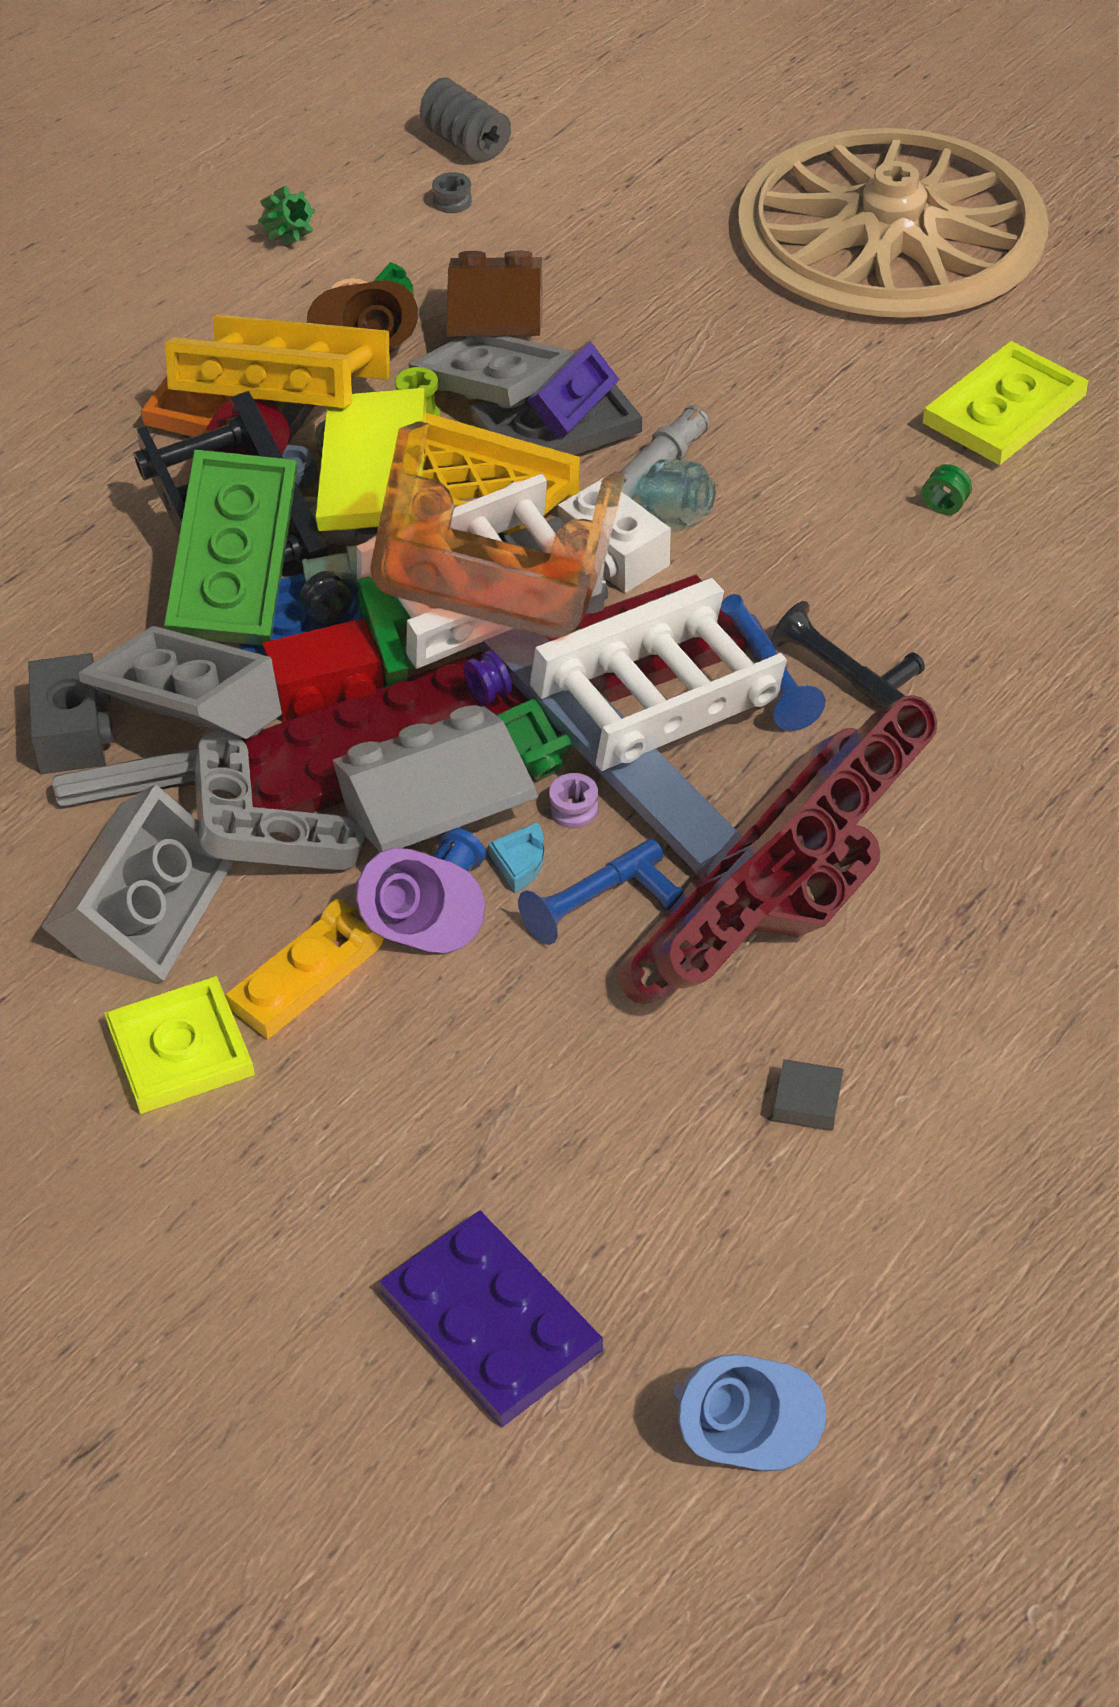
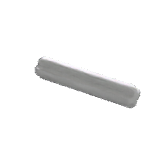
(124, 778)

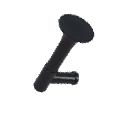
(882, 690)

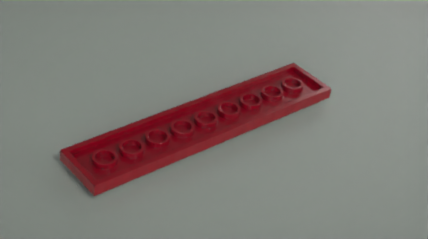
(294, 759)

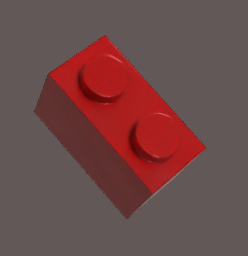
(324, 667)

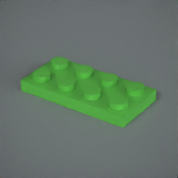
(231, 547)

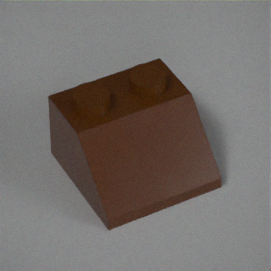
(494, 294)

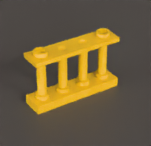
(278, 360)

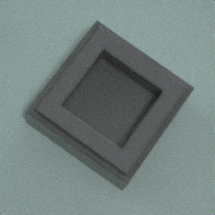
(808, 1094)

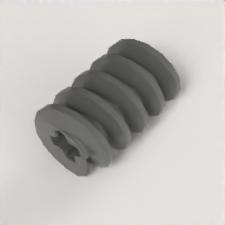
(464, 120)

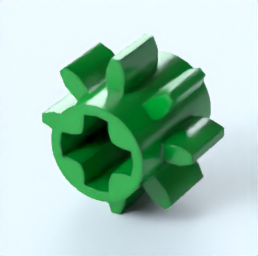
(286, 215)

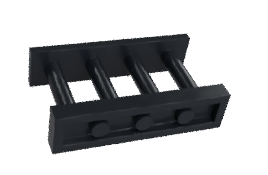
(243, 429)

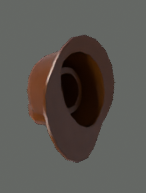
(368, 306)

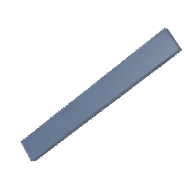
(647, 784)

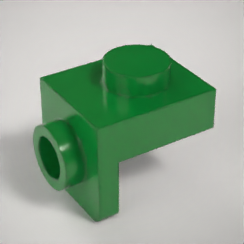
(535, 739)

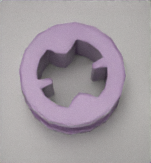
(573, 814)

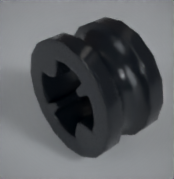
(315, 600)

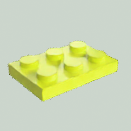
(1005, 402)

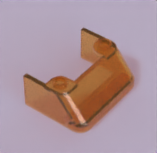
(480, 576)

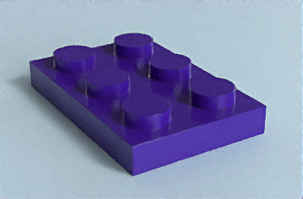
(491, 1317)

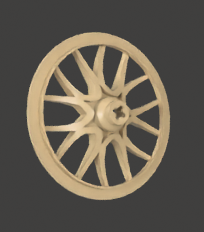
(889, 216)

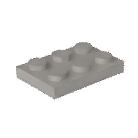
(493, 367)

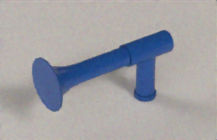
(797, 704)
(544, 913)

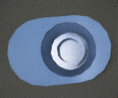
(750, 1412)

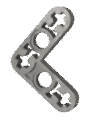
(243, 819)

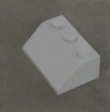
(190, 681)
(433, 778)
(138, 889)

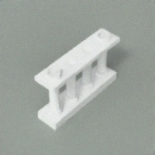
(647, 631)
(441, 632)

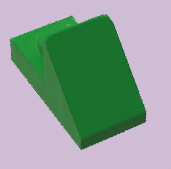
(388, 628)

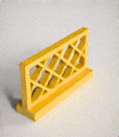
(493, 462)

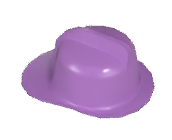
(420, 900)

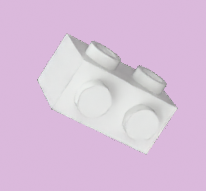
(637, 542)

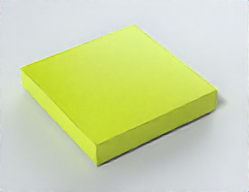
(179, 1044)

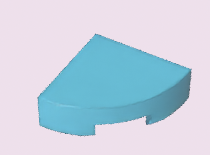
(519, 855)

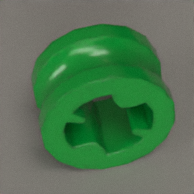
(938, 498)

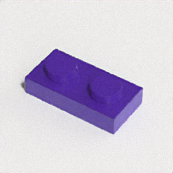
(573, 390)

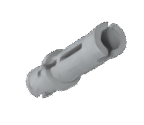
(667, 443)

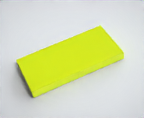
(360, 454)

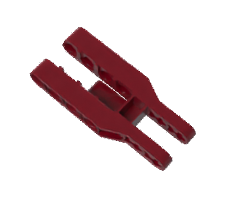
(768, 864)

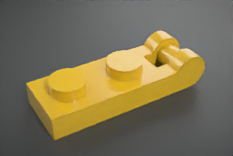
(303, 970)

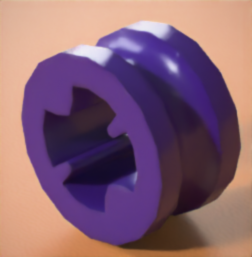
(487, 677)

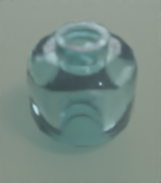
(677, 491)

